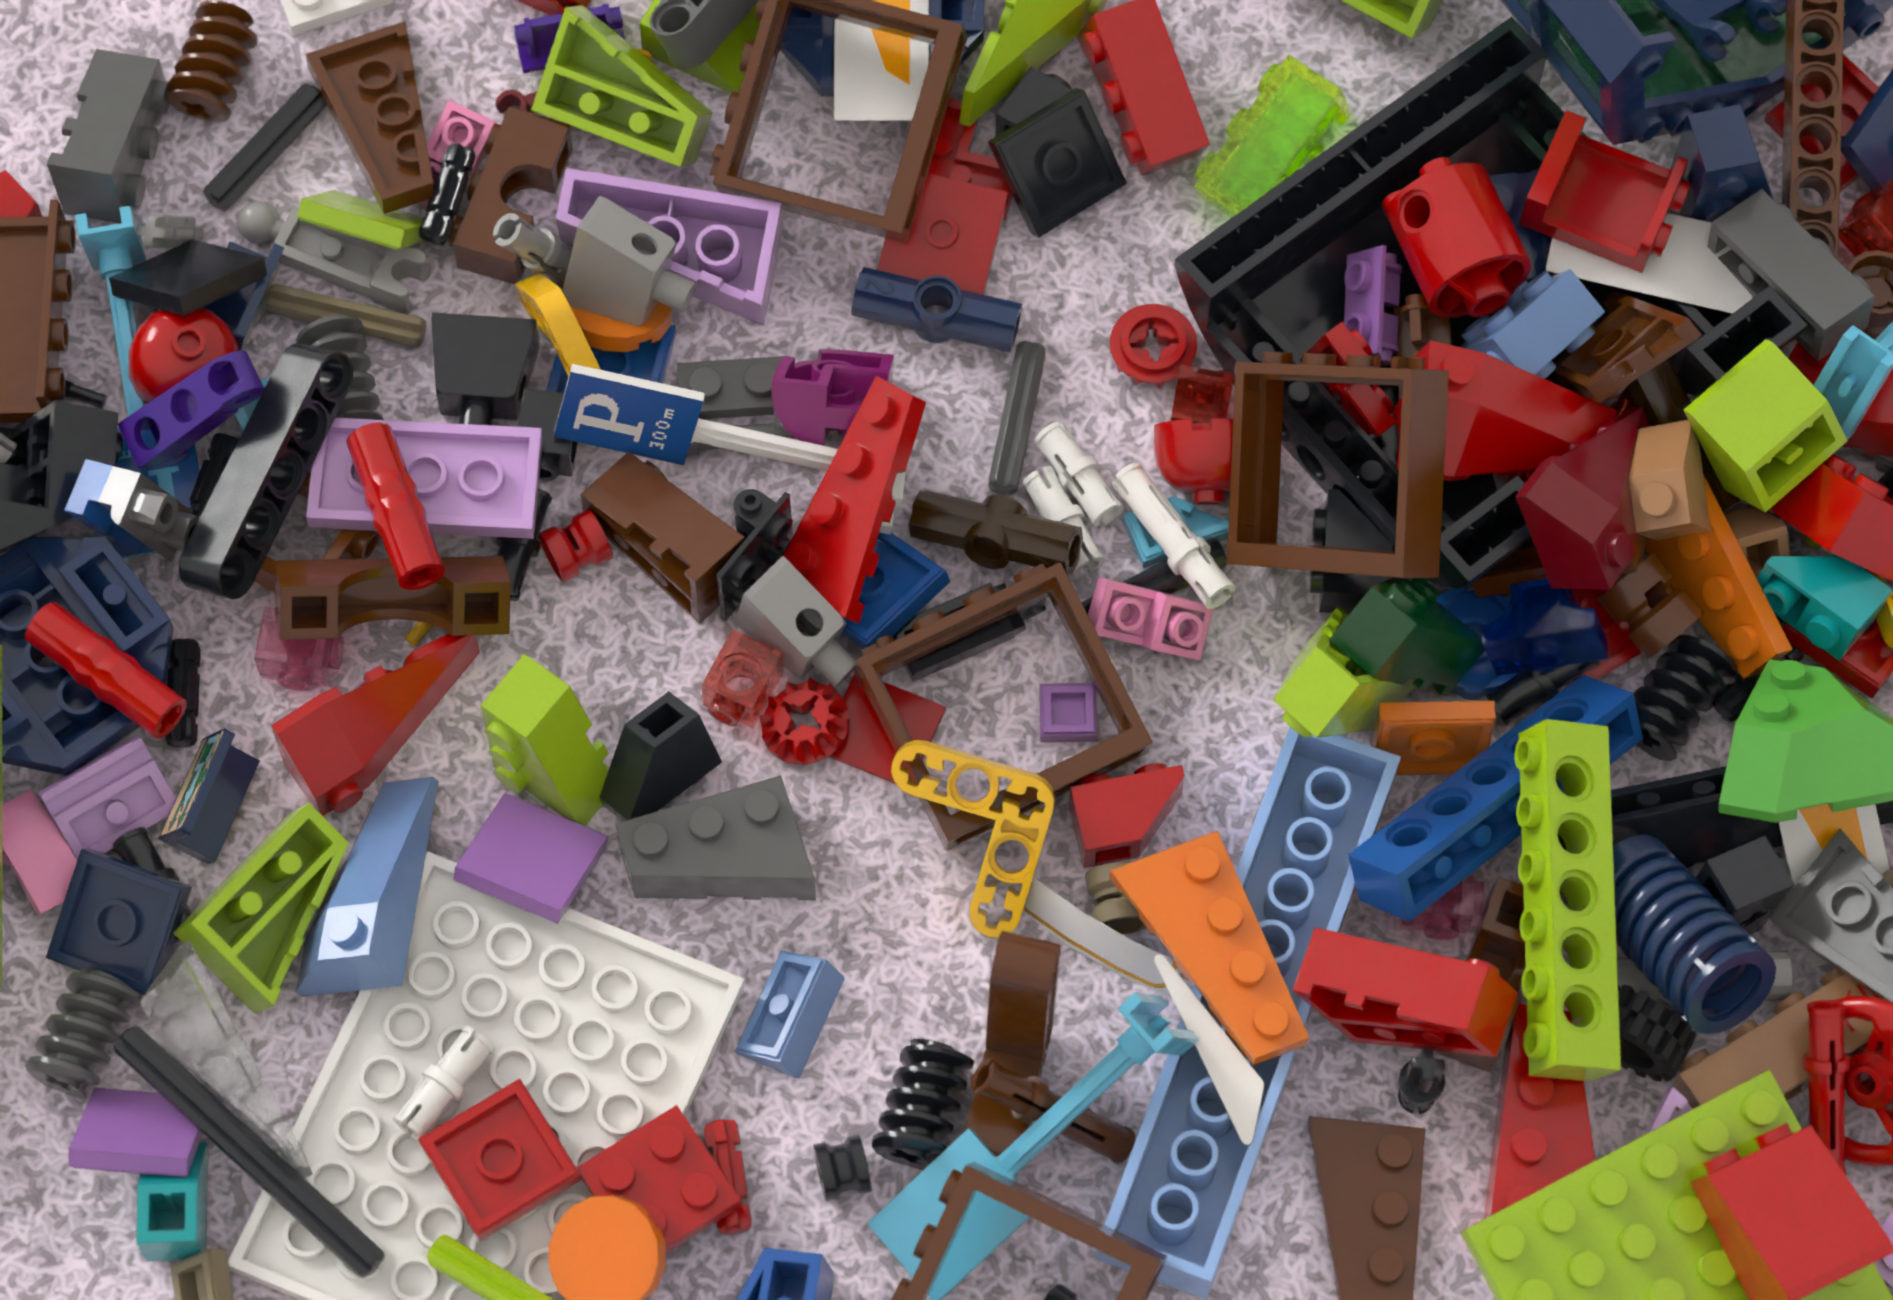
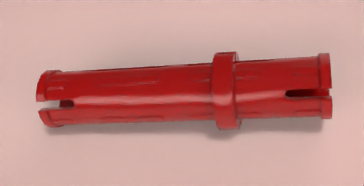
(1826, 1070)

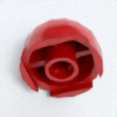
(174, 347)
(1195, 457)

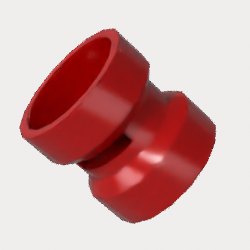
(575, 545)

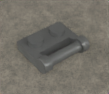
(733, 390)

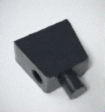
(482, 365)

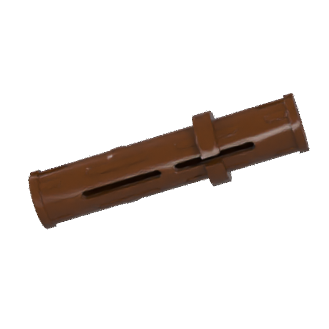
(1032, 1098)

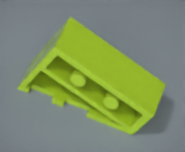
(263, 908)

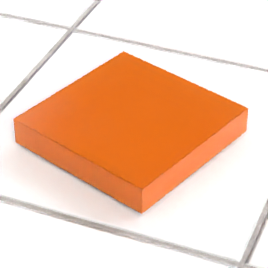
(1434, 735)

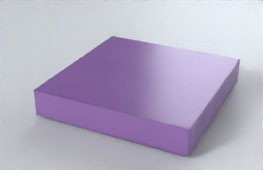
(530, 858)
(133, 1135)

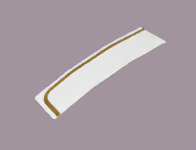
(1095, 938)

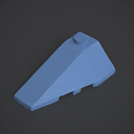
(371, 908)

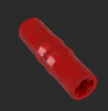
(395, 506)
(105, 670)

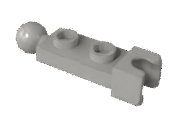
(337, 257)

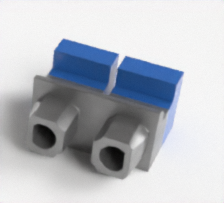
(130, 510)

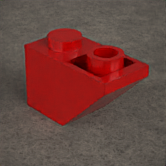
(1122, 814)

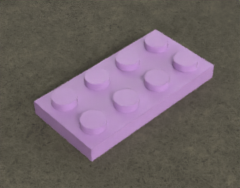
(465, 476)

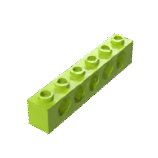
(1585, 875)

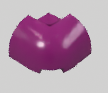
(826, 391)

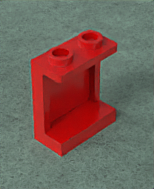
(1603, 197)

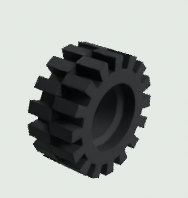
(1651, 1035)

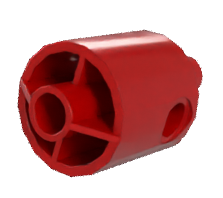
(1458, 239)

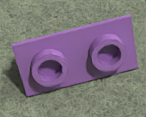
(1371, 284)

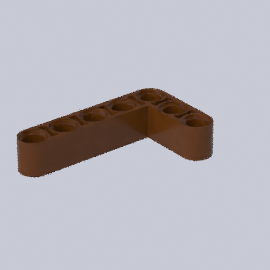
(1017, 1027)

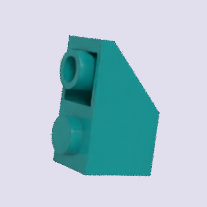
(1823, 598)
(173, 1212)

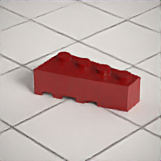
(1538, 1126)

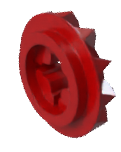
(1168, 327)
(806, 743)

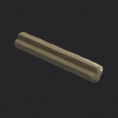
(375, 320)

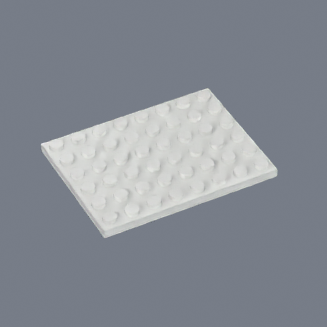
(575, 1009)

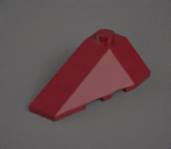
(1583, 507)

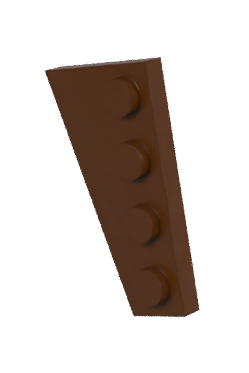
(378, 111)
(1370, 1204)

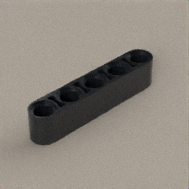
(266, 471)

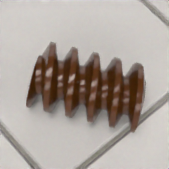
(212, 61)

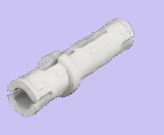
(1186, 552)

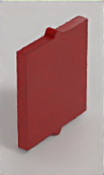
(867, 742)

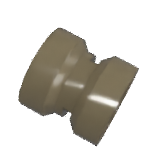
(1110, 905)

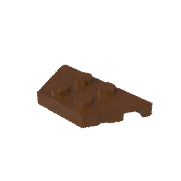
(1623, 347)

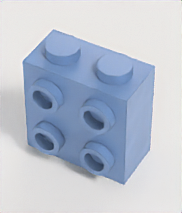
(1537, 323)

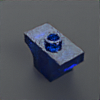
(1543, 631)

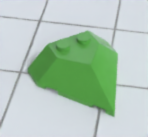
(1806, 746)

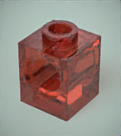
(1870, 222)
(742, 658)

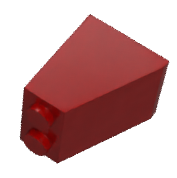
(1788, 1216)

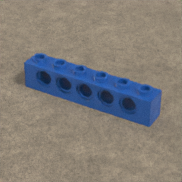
(1475, 808)

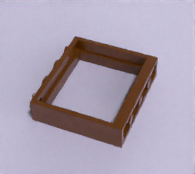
(758, 65)
(1258, 461)
(980, 611)
(958, 1195)

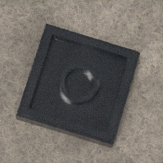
(1057, 162)
(188, 277)

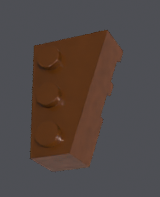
(663, 532)

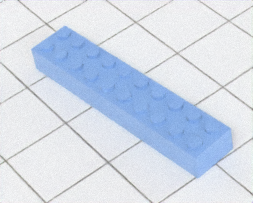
(1297, 874)

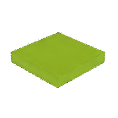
(361, 219)

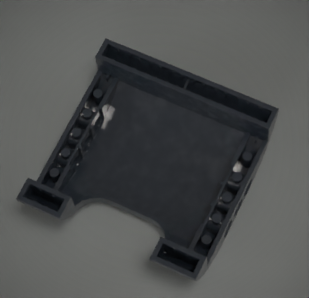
(1280, 267)

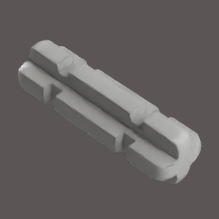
(168, 231)

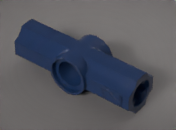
(969, 316)

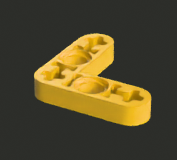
(556, 320)
(1009, 822)

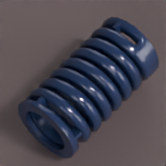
(1686, 938)

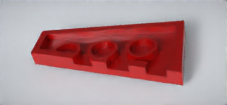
(845, 516)

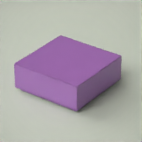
(1068, 712)

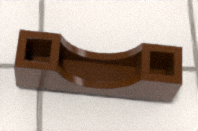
(335, 594)

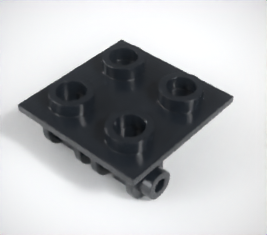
(766, 534)

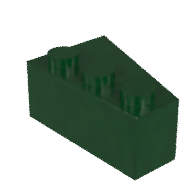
(1407, 634)

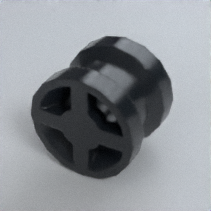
(842, 1168)

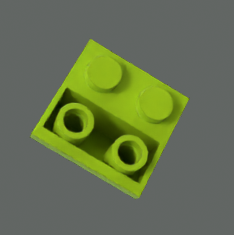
(1764, 427)

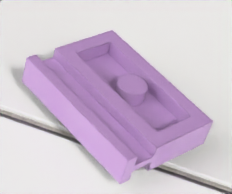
(109, 797)

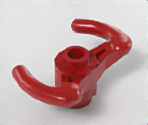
(1871, 1076)

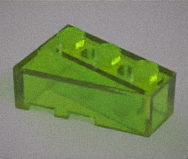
(1271, 136)

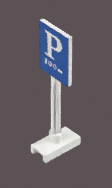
(664, 421)

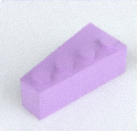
(720, 238)

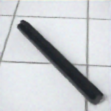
(249, 1152)

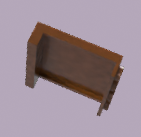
(31, 311)

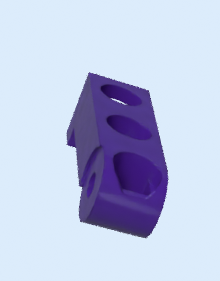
(192, 409)

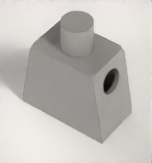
(623, 267)
(787, 604)

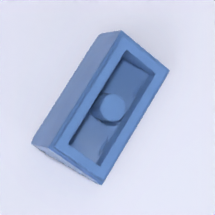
(790, 1013)

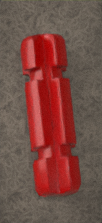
(721, 1138)

